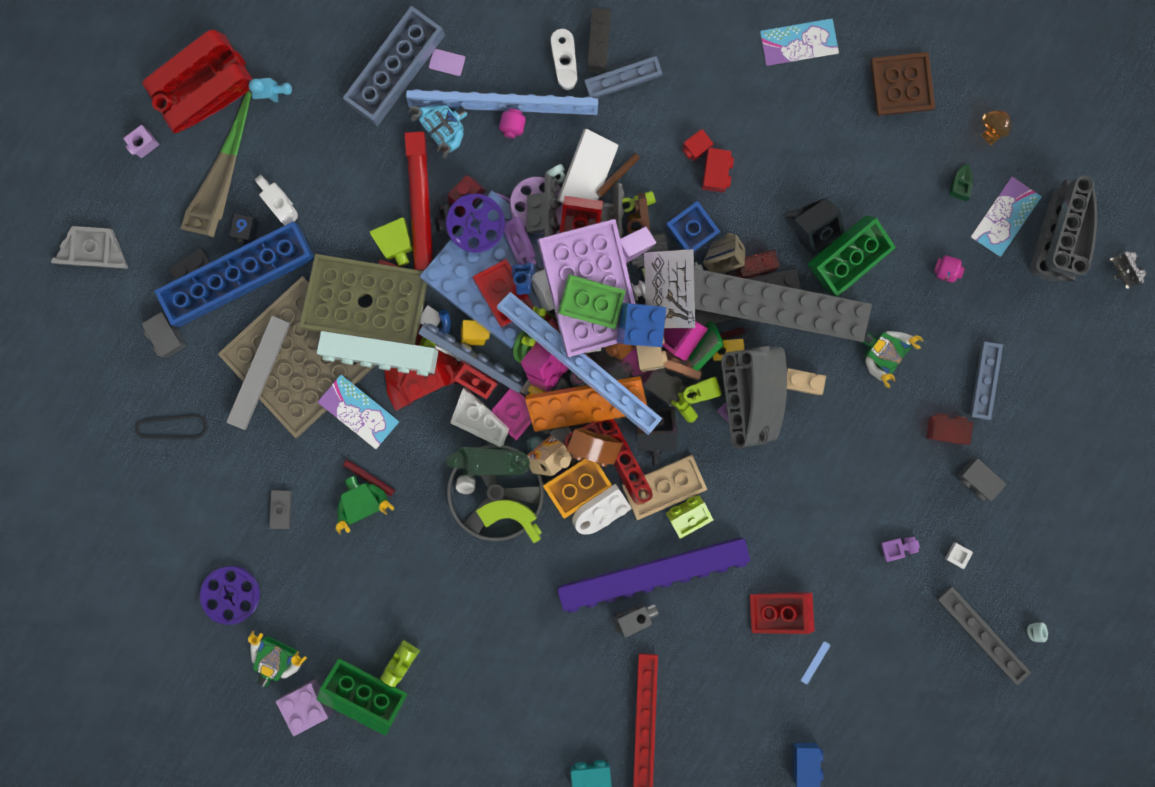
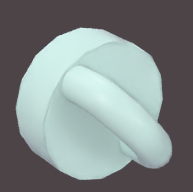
(555, 171)
(1039, 634)

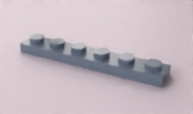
(465, 353)

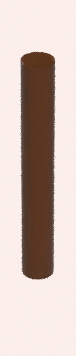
(617, 175)

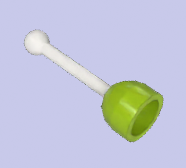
(427, 343)

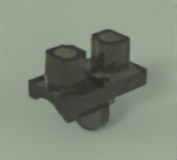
(1127, 269)

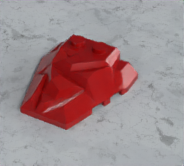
(408, 387)

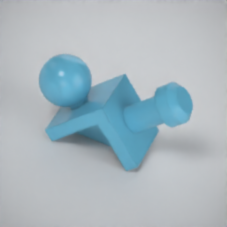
(268, 88)

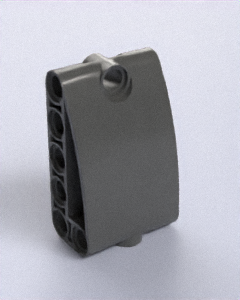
(1073, 235)
(761, 391)

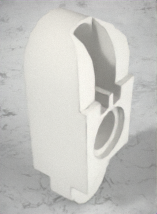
(565, 73)
(277, 201)

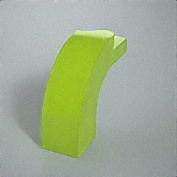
(510, 509)

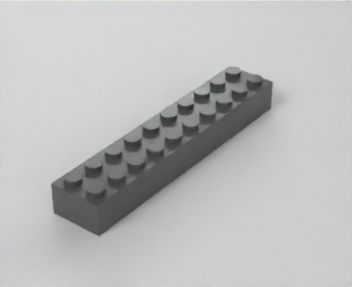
(780, 305)

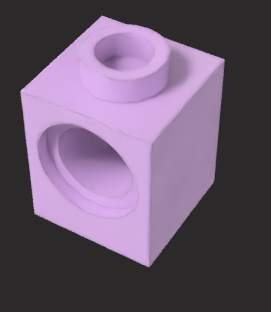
(149, 141)

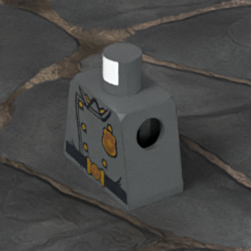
(627, 623)

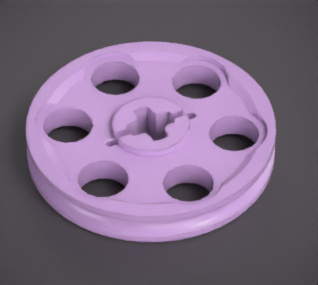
(518, 198)

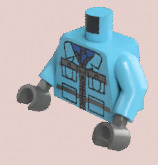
(441, 125)

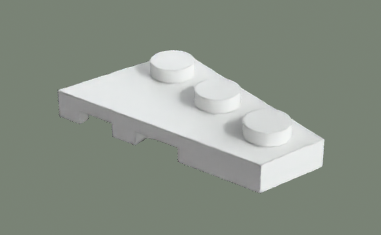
(478, 419)

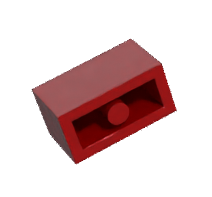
(717, 170)
(474, 379)

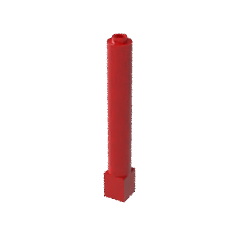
(419, 199)

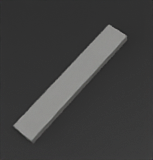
(258, 373)

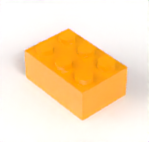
(577, 486)

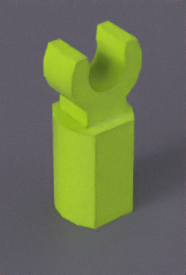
(650, 200)
(685, 409)

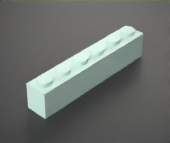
(377, 352)

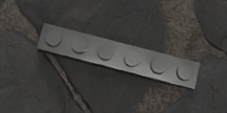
(983, 635)

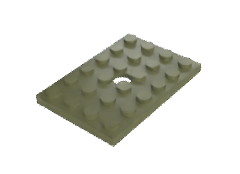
(340, 282)

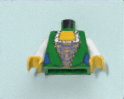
(887, 352)
(273, 659)

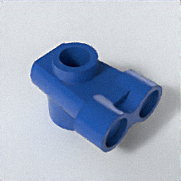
(523, 277)

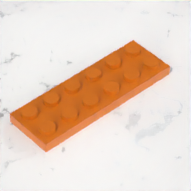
(576, 405)

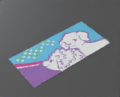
(799, 42)
(1006, 216)
(358, 411)

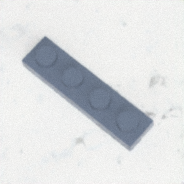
(623, 77)
(986, 380)

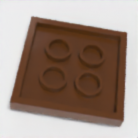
(902, 84)

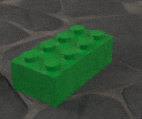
(851, 255)
(361, 697)

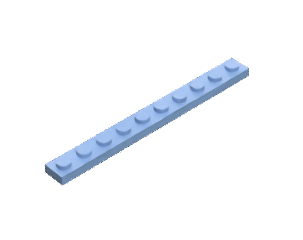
(503, 102)
(579, 364)

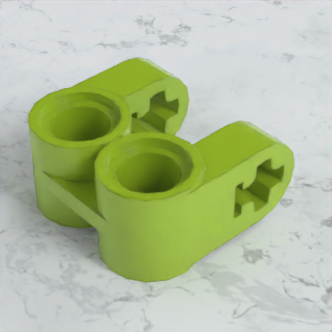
(704, 391)
(399, 664)

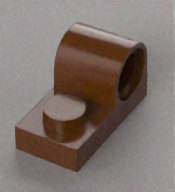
(641, 217)

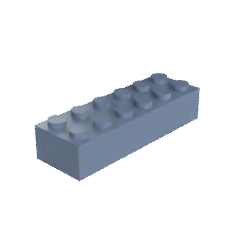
(394, 66)

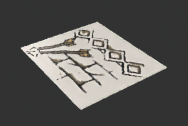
(671, 285)

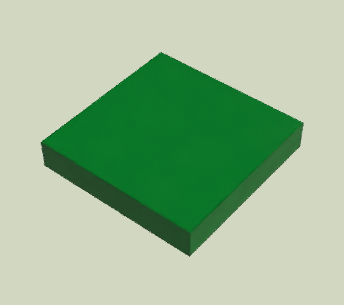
(707, 347)

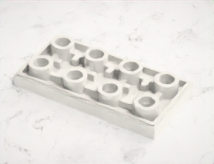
(588, 167)

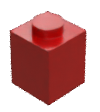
(696, 145)

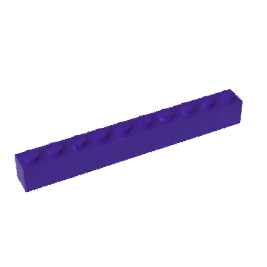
(653, 573)

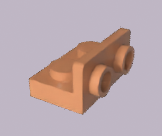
(681, 366)

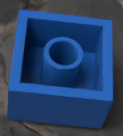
(692, 228)
(641, 325)

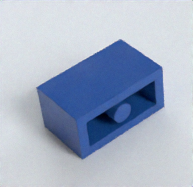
(807, 764)

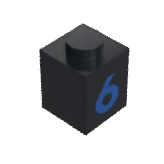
(243, 229)

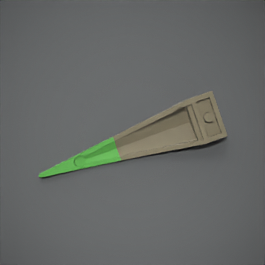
(210, 200)

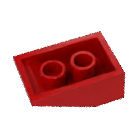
(579, 213)
(782, 613)

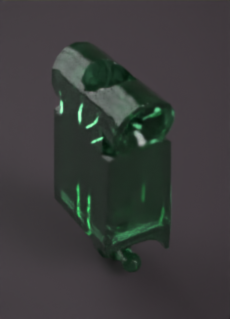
(488, 462)

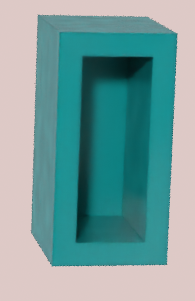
(591, 774)

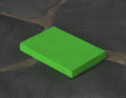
(591, 301)

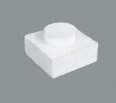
(958, 555)

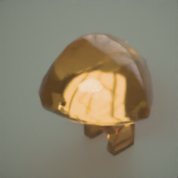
(998, 125)

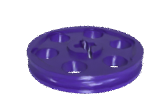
(480, 214)
(239, 596)

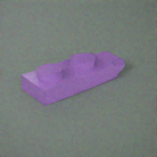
(519, 241)

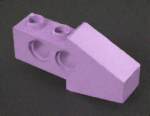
(636, 244)

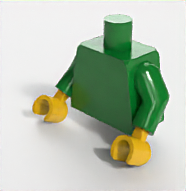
(360, 503)

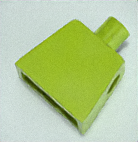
(394, 240)

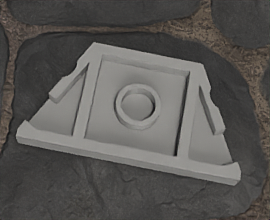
(91, 248)

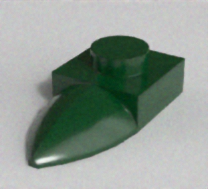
(962, 183)

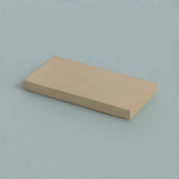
(669, 486)

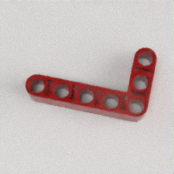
(623, 470)

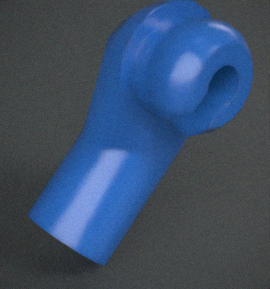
(446, 322)

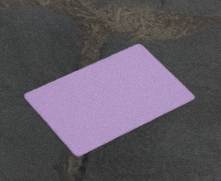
(447, 62)

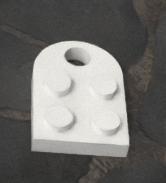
(600, 511)

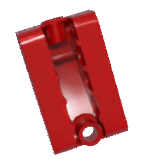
(198, 81)

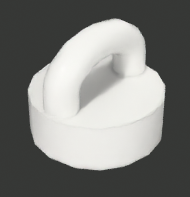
(465, 484)

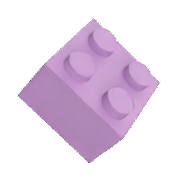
(302, 709)

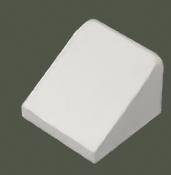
(430, 316)

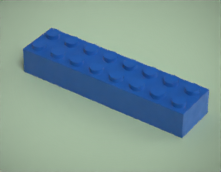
(234, 275)

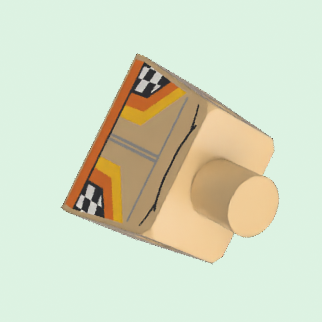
(549, 457)

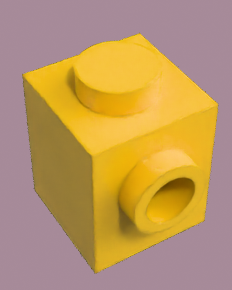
(473, 333)

